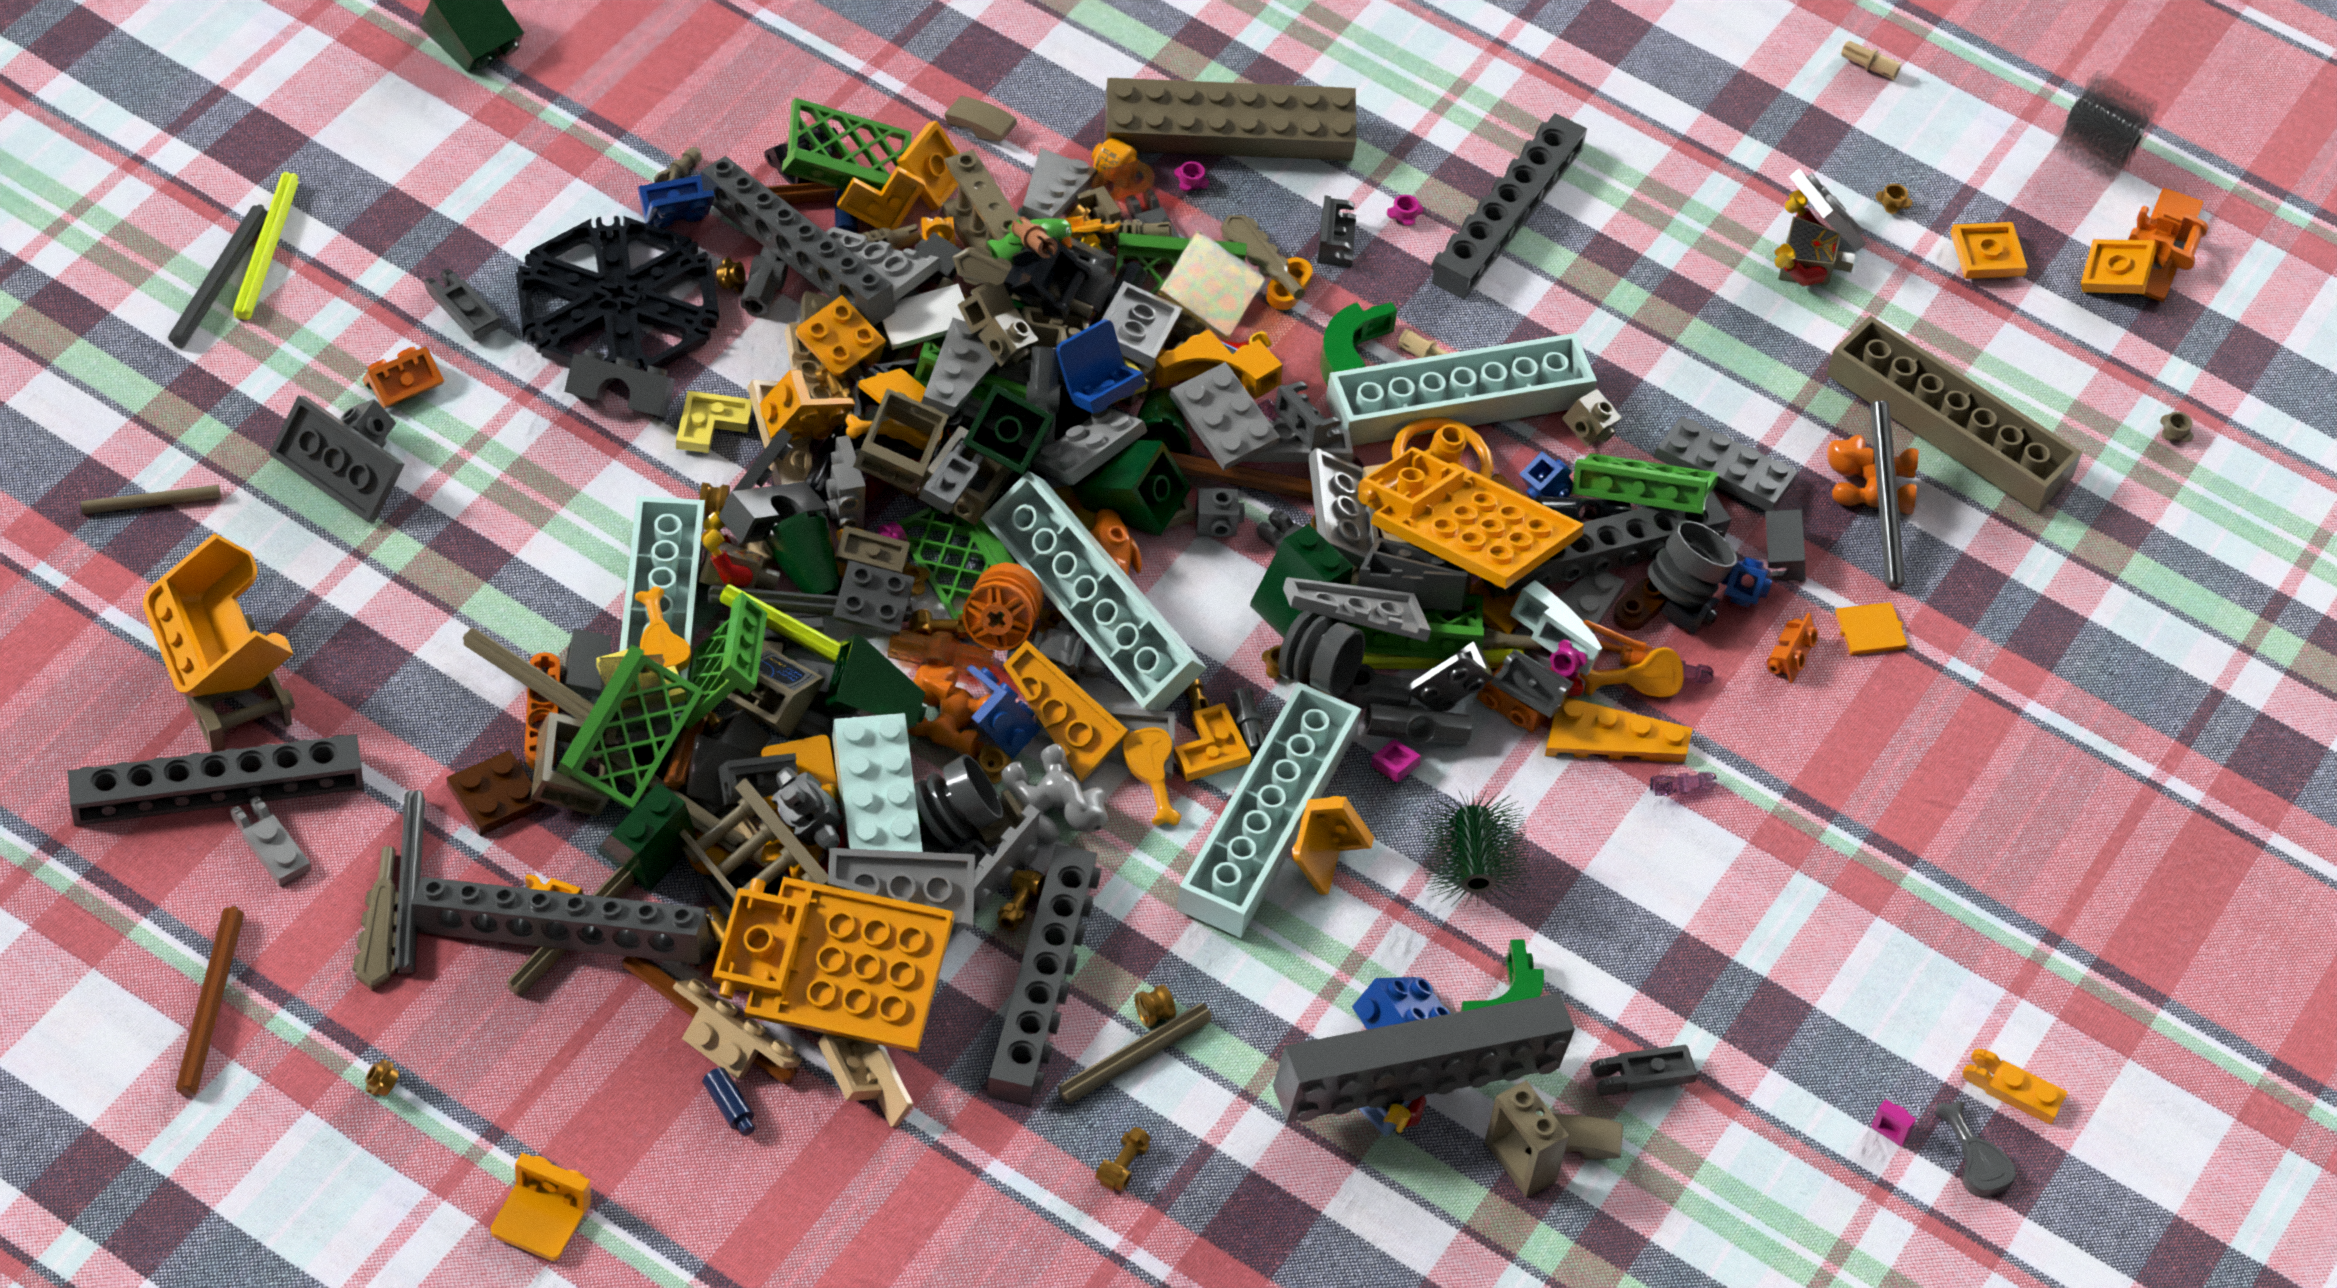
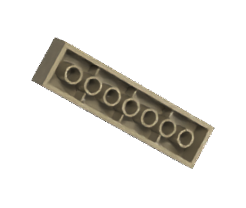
(1232, 118)
(1954, 413)

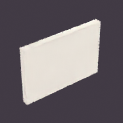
(923, 316)

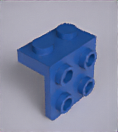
(675, 200)
(1096, 368)
(1001, 717)
(1397, 1001)

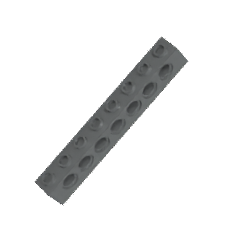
(1508, 206)
(797, 240)
(1617, 543)
(214, 779)
(561, 920)
(1017, 1081)

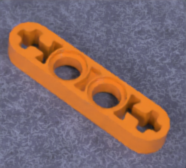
(537, 710)

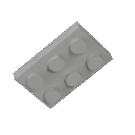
(1829, 208)
(1141, 322)
(1224, 416)
(1088, 445)

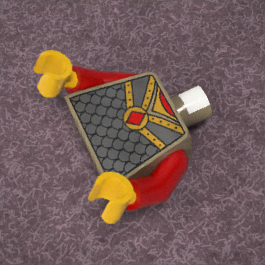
(1810, 247)
(729, 563)

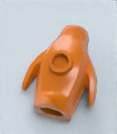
(1115, 539)

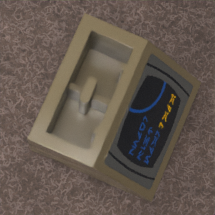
(781, 692)

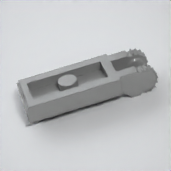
(271, 843)

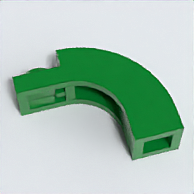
(1349, 329)
(1523, 979)

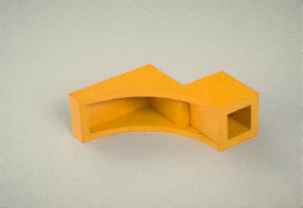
(1251, 363)

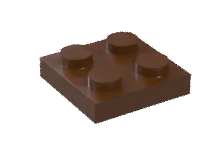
(493, 792)

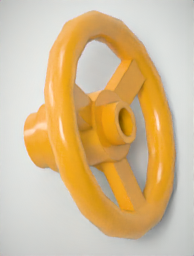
(1447, 441)

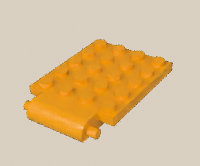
(1465, 517)
(834, 960)

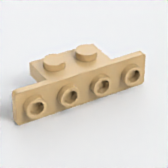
(727, 1035)
(867, 1074)

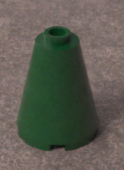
(1164, 421)
(806, 553)

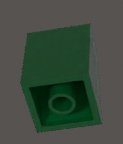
(472, 30)
(1009, 430)
(1137, 484)
(1299, 556)
(871, 685)
(650, 837)

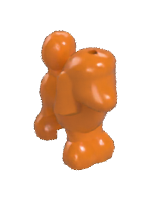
(1853, 458)
(956, 710)

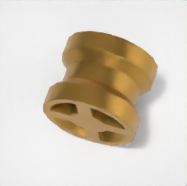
(714, 497)
(1155, 1005)

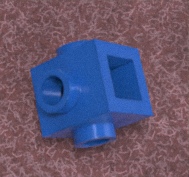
(1547, 477)
(1745, 595)

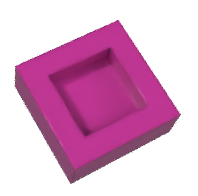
(1395, 760)
(1893, 1122)

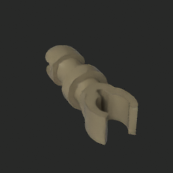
(679, 168)

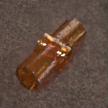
(939, 651)

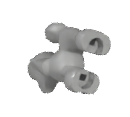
(1059, 790)

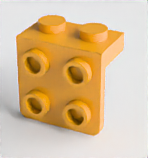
(841, 337)
(792, 409)
(812, 756)
(1324, 831)
(542, 1207)

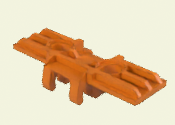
(2171, 220)

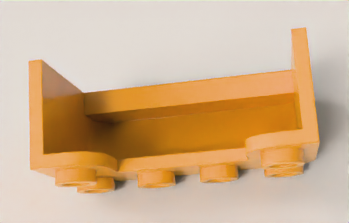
(203, 626)

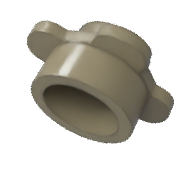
(2177, 427)

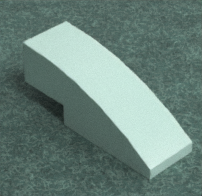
(1554, 622)

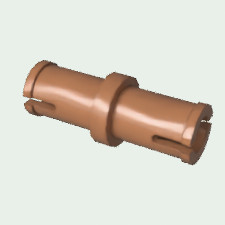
(1034, 237)

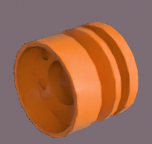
(1008, 590)

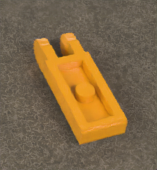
(2014, 1085)

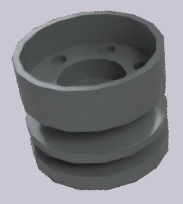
(1692, 564)
(1322, 653)
(958, 801)

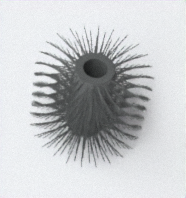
(2105, 126)

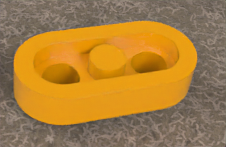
(1277, 294)

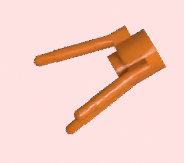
(1630, 654)

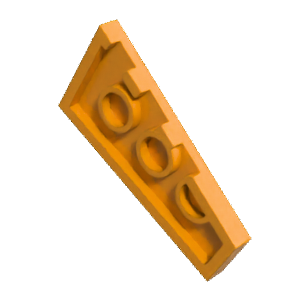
(1065, 710)
(1597, 729)

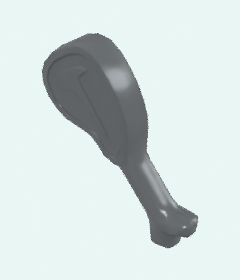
(1986, 1167)

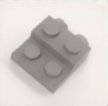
(845, 487)

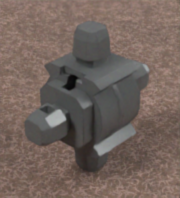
(1066, 652)
(807, 809)

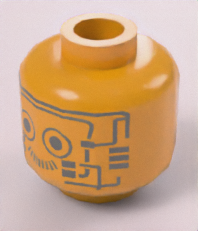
(1112, 154)

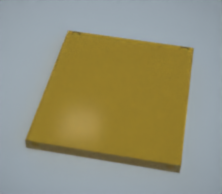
(1211, 285)

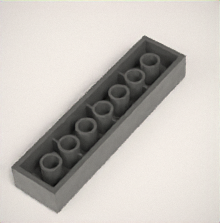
(1422, 1057)

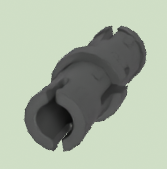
(1248, 719)

